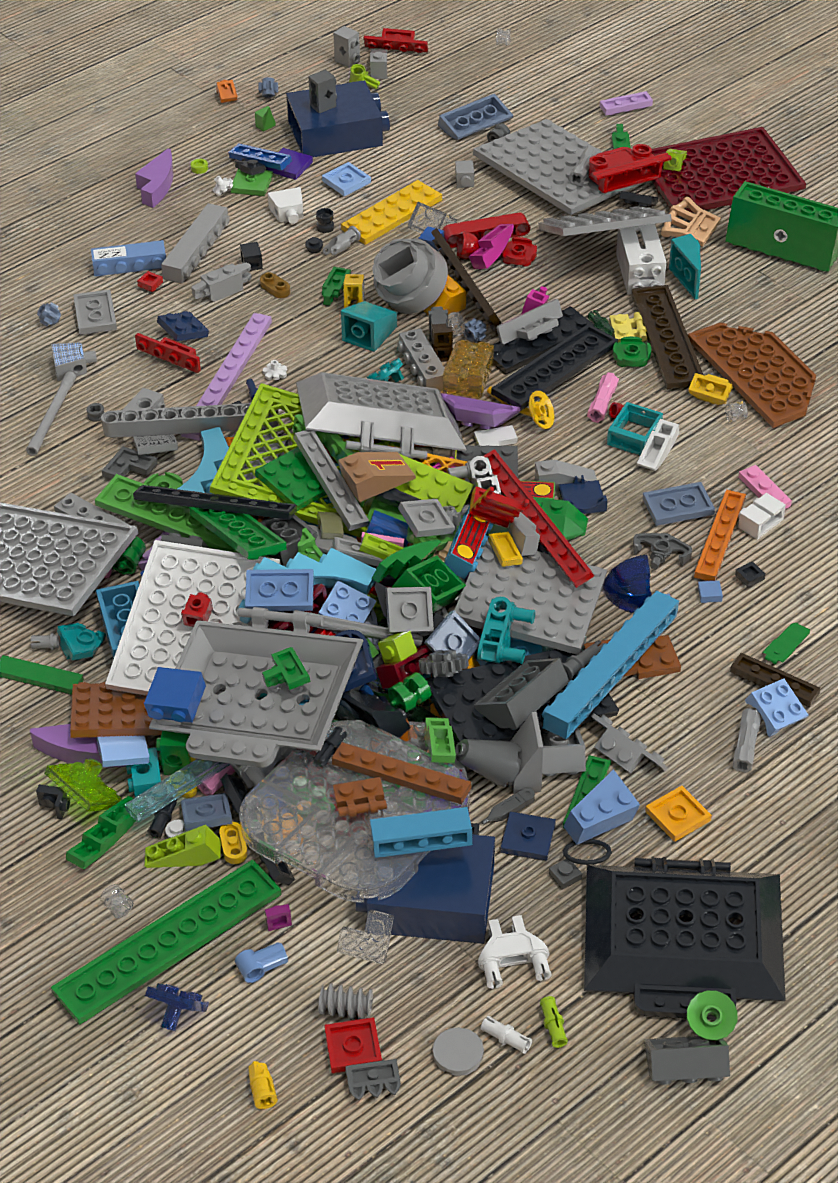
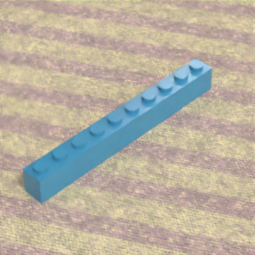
(609, 665)

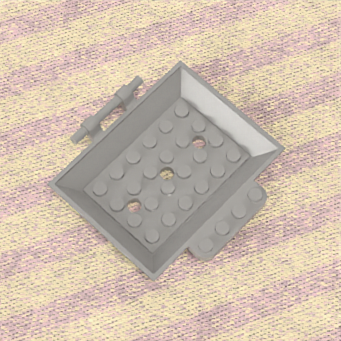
(379, 412)
(232, 658)

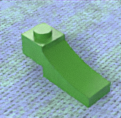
(439, 740)

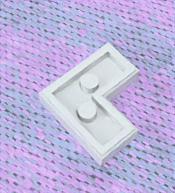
(496, 436)

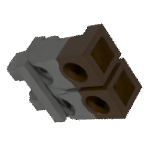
(440, 334)

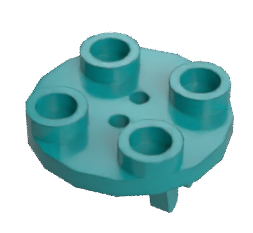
(388, 369)

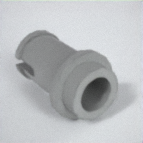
(46, 641)

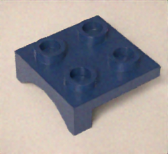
(584, 495)

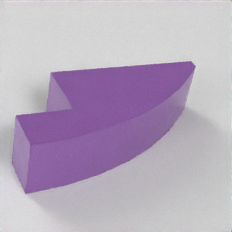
(155, 179)
(57, 743)

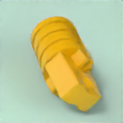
(262, 1086)

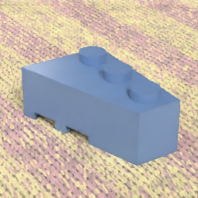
(602, 809)

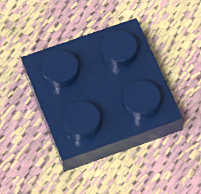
(182, 326)

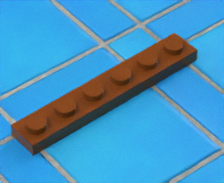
(401, 773)

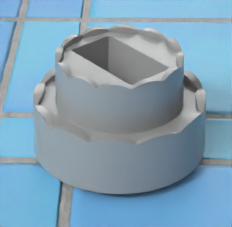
(409, 275)

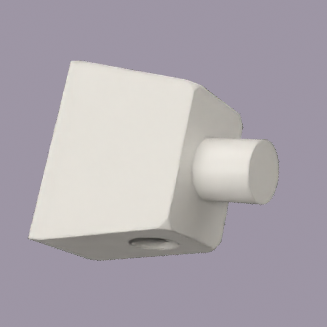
(286, 205)

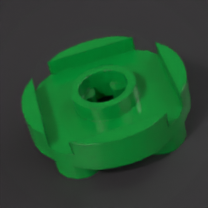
(625, 358)

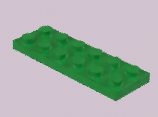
(240, 532)

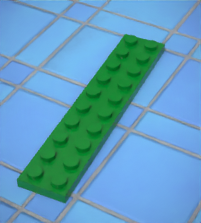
(165, 942)

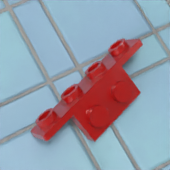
(396, 39)
(169, 351)

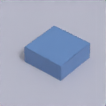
(710, 591)

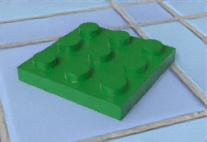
(291, 479)

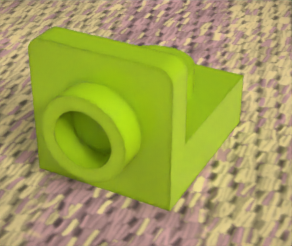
(677, 159)

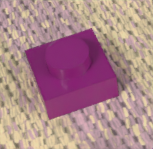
(278, 917)

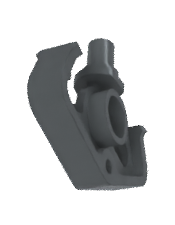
(661, 547)

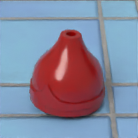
(466, 245)

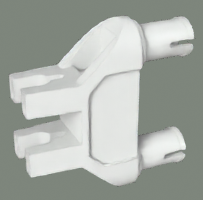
(511, 950)

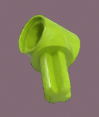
(359, 74)

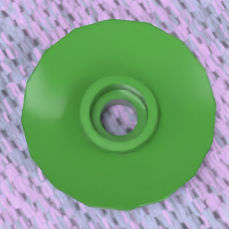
(715, 1004)

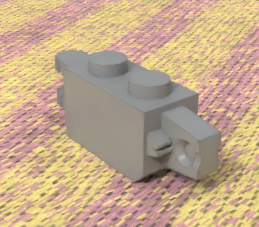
(222, 282)

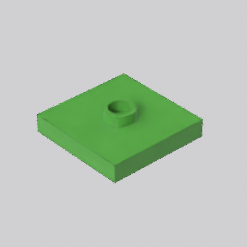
(251, 184)

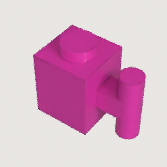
(535, 299)

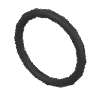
(587, 862)

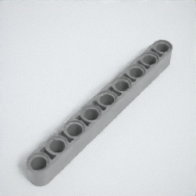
(175, 420)

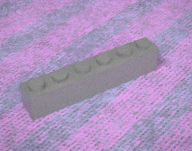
(195, 243)

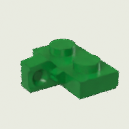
(286, 669)

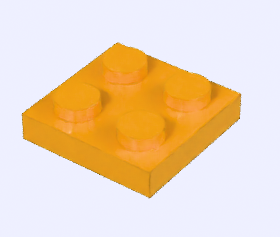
(678, 813)

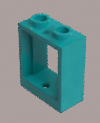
(629, 440)

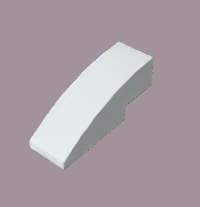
(658, 445)

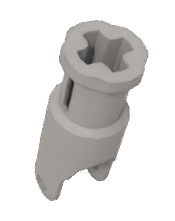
(342, 241)

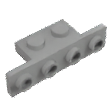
(531, 323)
(623, 750)

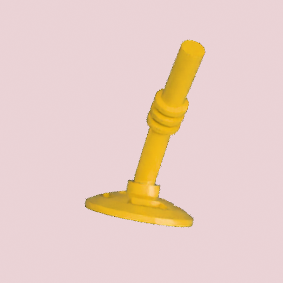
(537, 409)

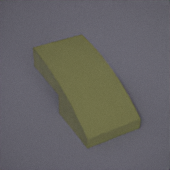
(330, 525)

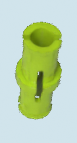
(553, 1022)

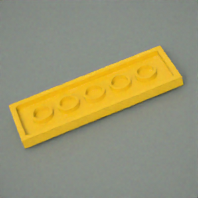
(391, 211)

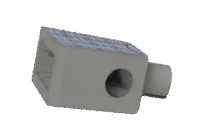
(71, 358)

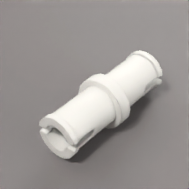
(506, 1034)

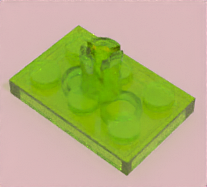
(84, 784)

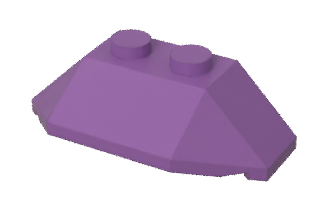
(479, 411)

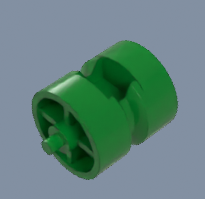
(131, 556)
(409, 692)

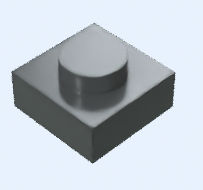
(565, 873)

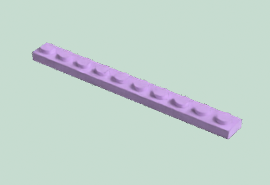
(234, 364)

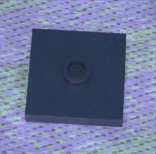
(528, 836)

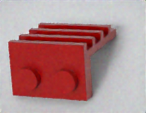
(495, 507)

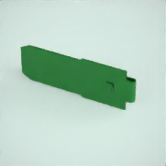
(786, 643)

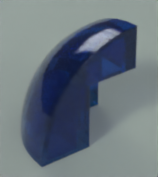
(629, 583)

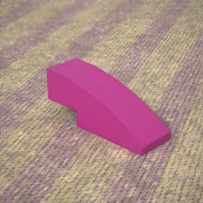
(491, 246)

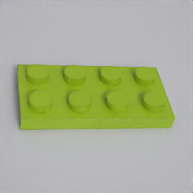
(436, 484)

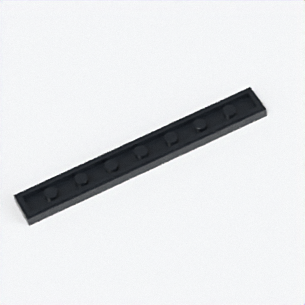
(215, 502)

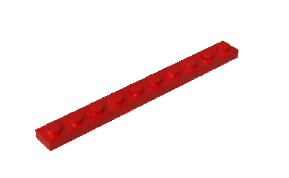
(550, 536)

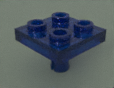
(176, 1002)

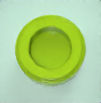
(199, 166)

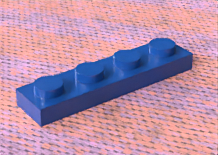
(266, 157)

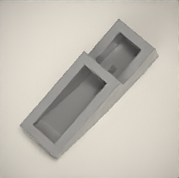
(524, 535)

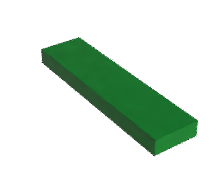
(39, 674)
(595, 772)

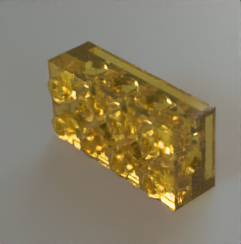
(466, 371)

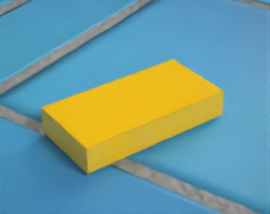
(505, 549)

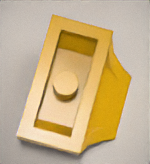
(710, 388)

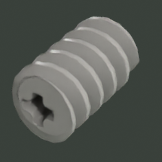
(345, 1002)

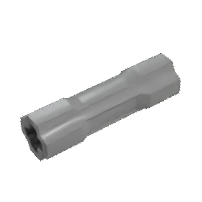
(580, 171)
(746, 743)

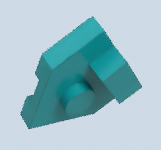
(78, 641)

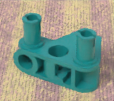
(495, 638)

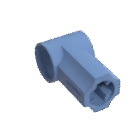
(255, 964)

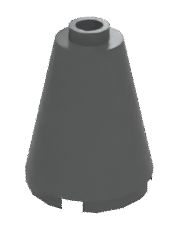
(491, 759)

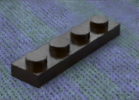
(765, 674)

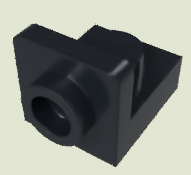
(53, 798)

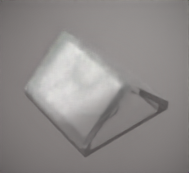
(427, 216)

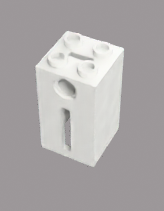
(640, 265)

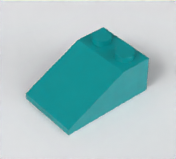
(686, 262)

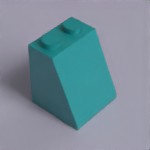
(367, 325)

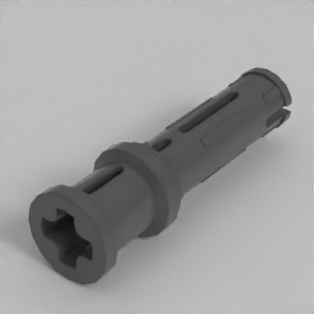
(576, 663)

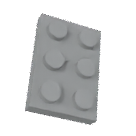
(95, 312)

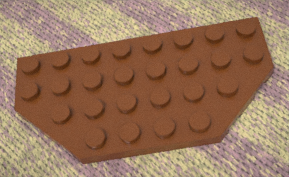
(759, 369)

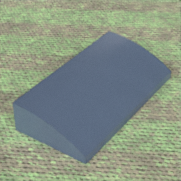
(474, 117)

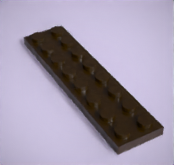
(467, 282)
(667, 336)

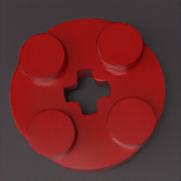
(519, 252)

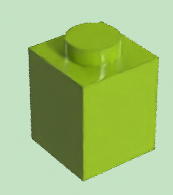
(397, 647)

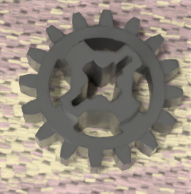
(443, 663)

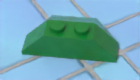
(564, 516)

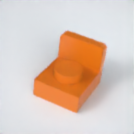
(226, 91)

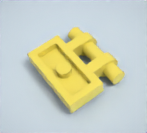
(624, 325)

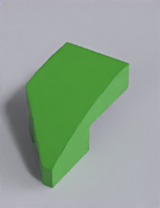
(308, 547)

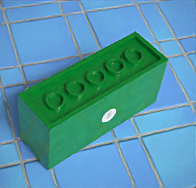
(784, 226)

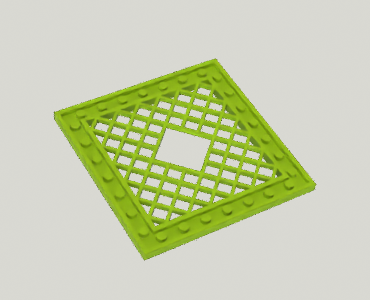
(231, 469)

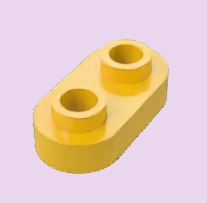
(233, 844)

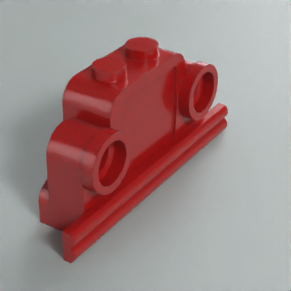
(625, 167)

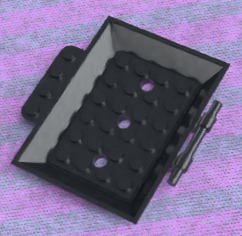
(675, 960)

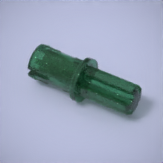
(600, 322)

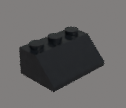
(377, 712)

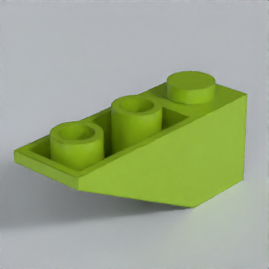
(186, 849)

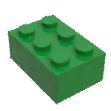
(435, 574)

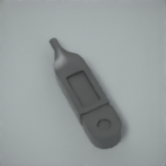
(513, 803)

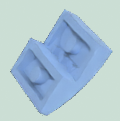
(122, 750)

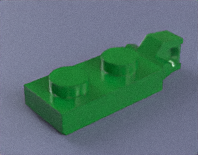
(620, 138)
(334, 284)

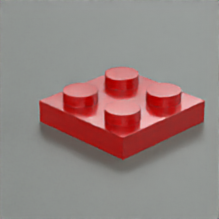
(352, 1043)

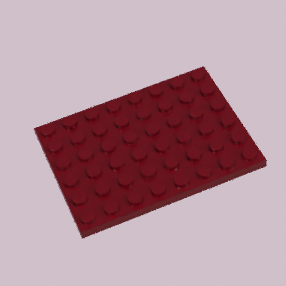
(721, 164)

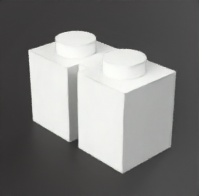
(761, 516)

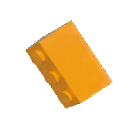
(451, 299)

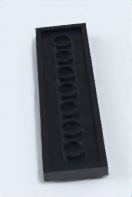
(554, 366)

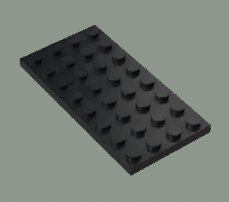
(457, 694)

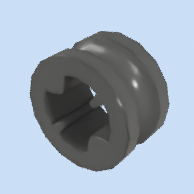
(95, 412)

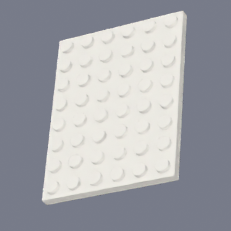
(155, 626)

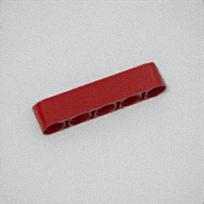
(483, 226)

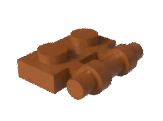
(359, 797)

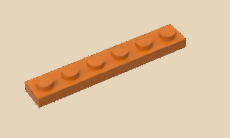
(720, 536)

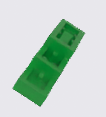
(405, 558)
(102, 836)

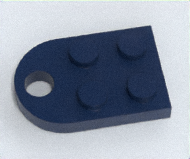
(363, 669)

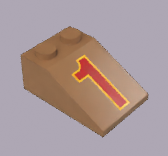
(374, 473)

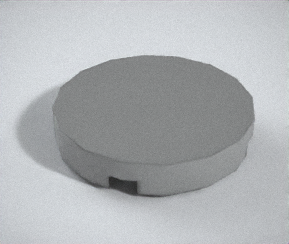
(458, 1051)

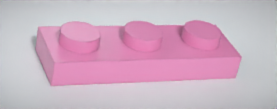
(760, 484)

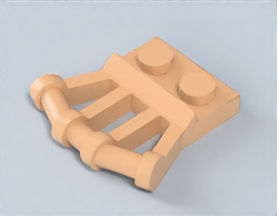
(701, 224)

